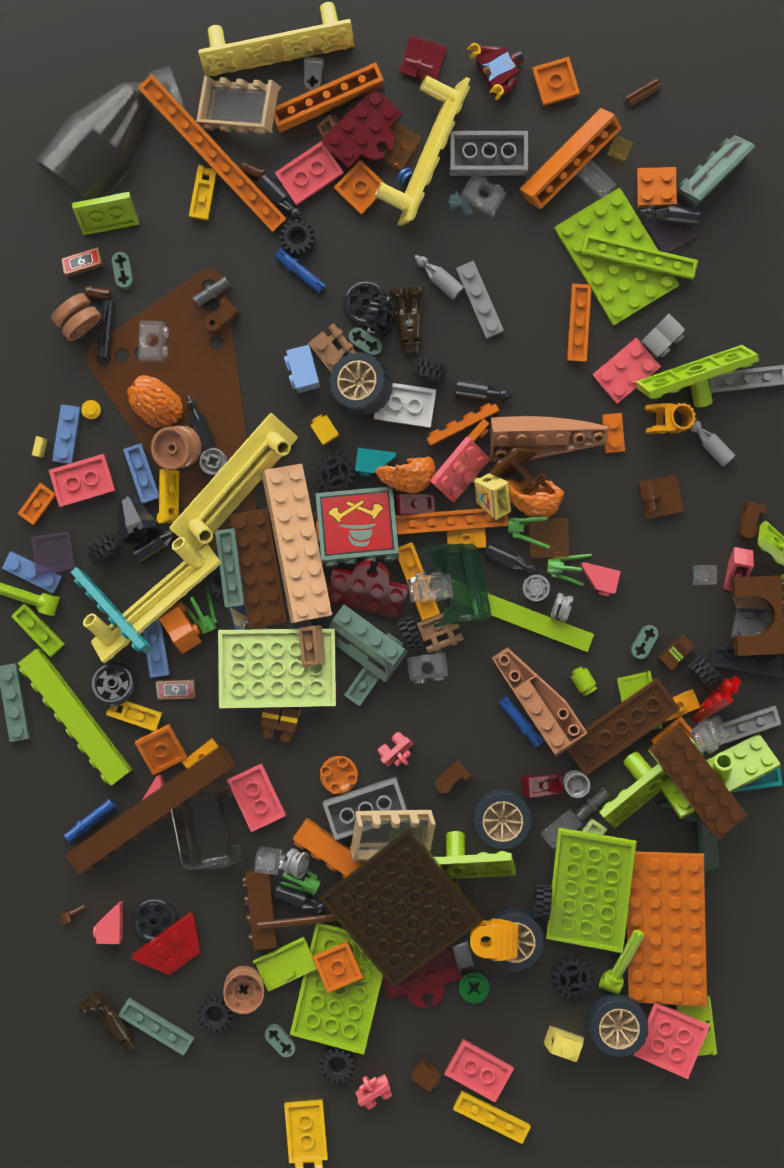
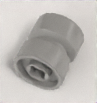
(576, 784)

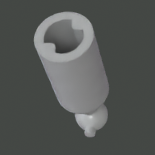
(440, 278)
(713, 444)

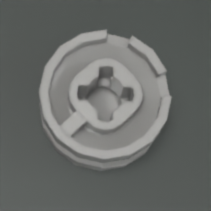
(212, 461)
(536, 587)
(564, 603)
(296, 863)

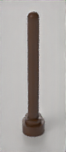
(296, 921)

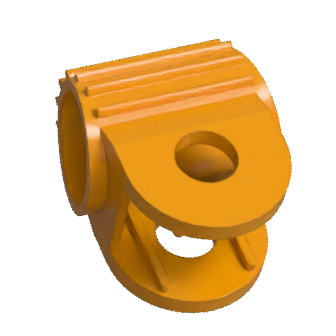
(668, 410)
(503, 939)

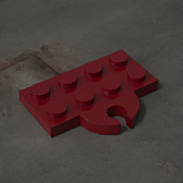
(364, 130)
(368, 590)
(427, 979)

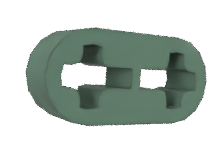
(127, 269)
(362, 345)
(640, 639)
(283, 1037)

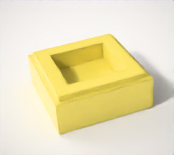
(39, 447)

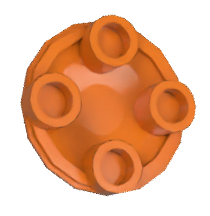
(338, 774)

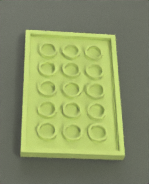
(268, 671)

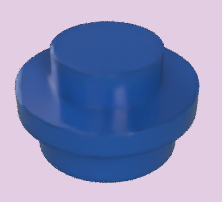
(404, 176)

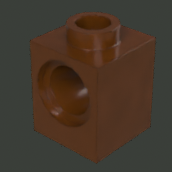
(426, 1075)

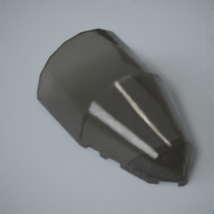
(100, 141)

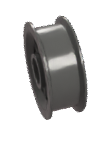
(463, 953)

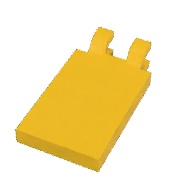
(306, 1132)

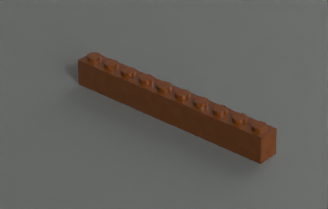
(150, 809)

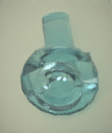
(455, 201)

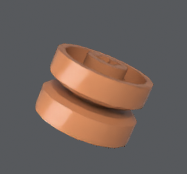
(75, 317)
(176, 447)

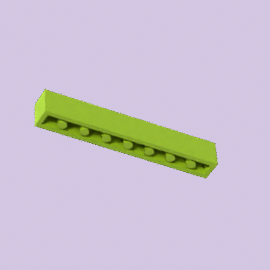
(74, 716)

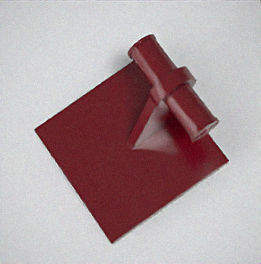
(422, 58)

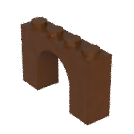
(772, 638)

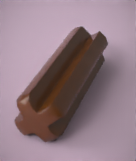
(643, 92)

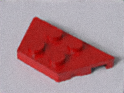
(718, 699)
(171, 947)

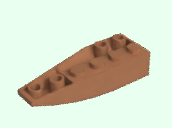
(543, 434)
(541, 702)

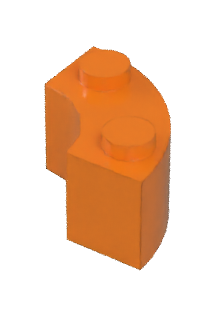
(180, 628)

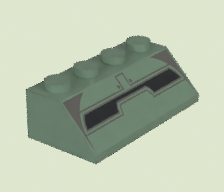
(716, 169)
(366, 643)

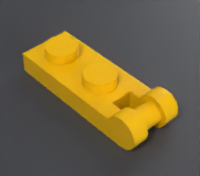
(203, 193)
(168, 496)
(137, 715)

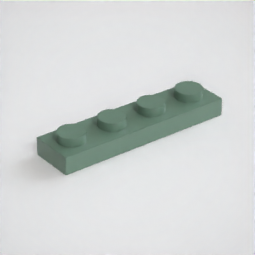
(230, 567)
(364, 682)
(13, 703)
(156, 1026)

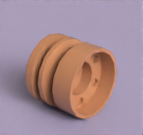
(239, 999)

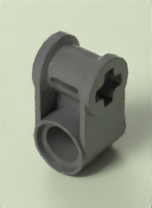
(313, 72)

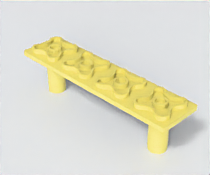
(276, 48)
(429, 158)
(234, 482)
(157, 600)

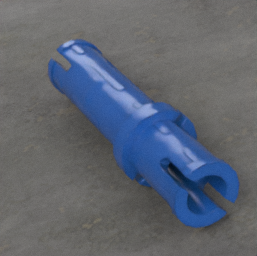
(294, 266)
(517, 717)
(84, 825)

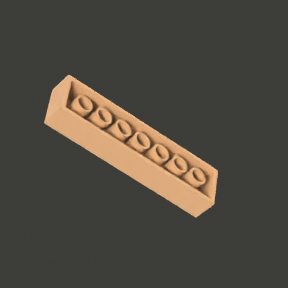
(296, 543)

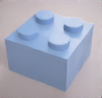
(303, 369)

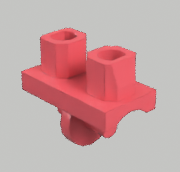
(402, 745)
(372, 1089)

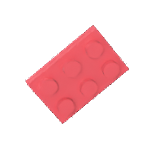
(309, 173)
(623, 370)
(460, 469)
(82, 480)
(256, 797)
(479, 1070)

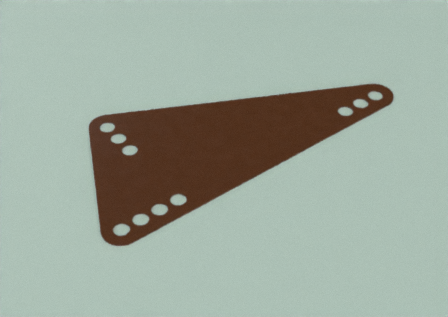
(190, 370)

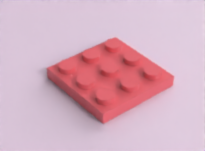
(672, 1040)

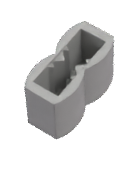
(662, 336)

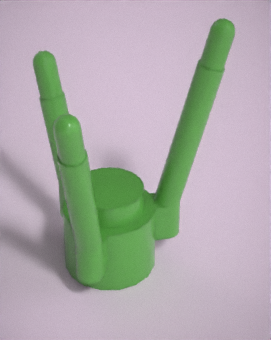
(517, 525)
(556, 567)
(205, 623)
(308, 885)

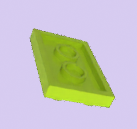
(105, 213)

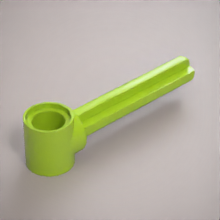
(45, 603)
(612, 979)

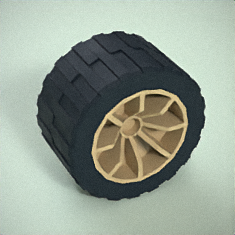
(360, 383)
(502, 819)
(529, 939)
(617, 1025)

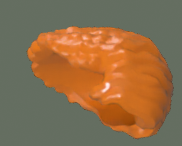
(155, 402)
(408, 477)
(537, 503)

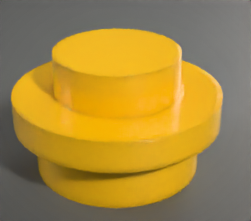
(91, 409)

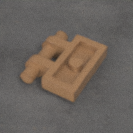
(327, 351)
(429, 632)

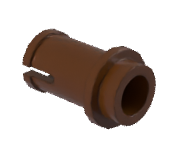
(252, 170)
(96, 293)

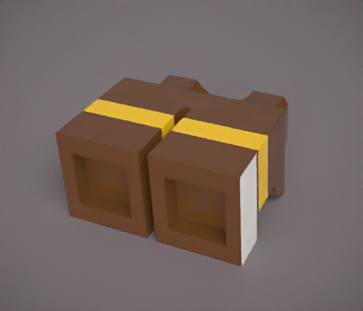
(287, 723)

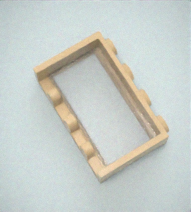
(237, 105)
(378, 828)

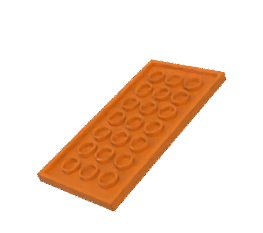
(670, 911)

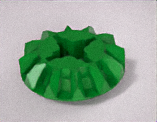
(474, 996)

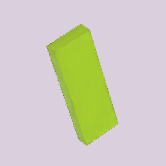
(38, 630)

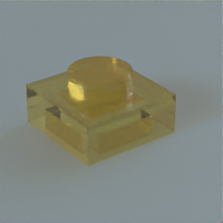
(620, 148)

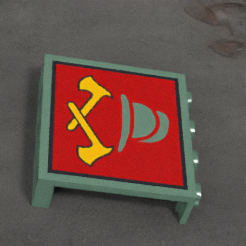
(357, 526)

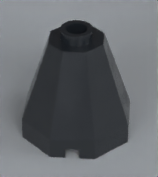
(134, 521)

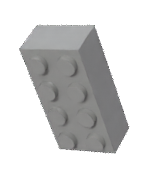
(488, 153)
(375, 797)

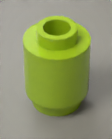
(583, 680)

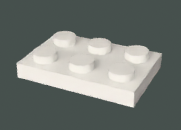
(408, 406)

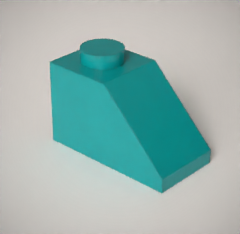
(369, 460)

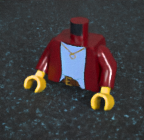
(497, 67)

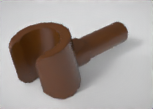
(66, 915)

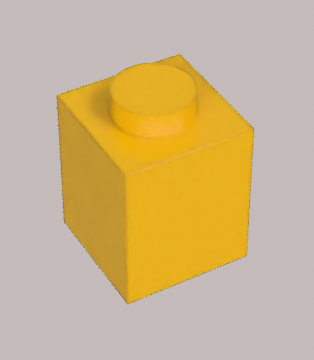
(324, 429)

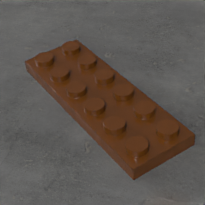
(259, 568)
(623, 725)
(697, 782)

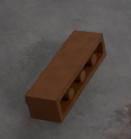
(261, 909)

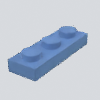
(66, 434)
(141, 473)
(26, 570)
(157, 658)

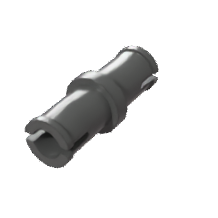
(212, 291)
(592, 804)

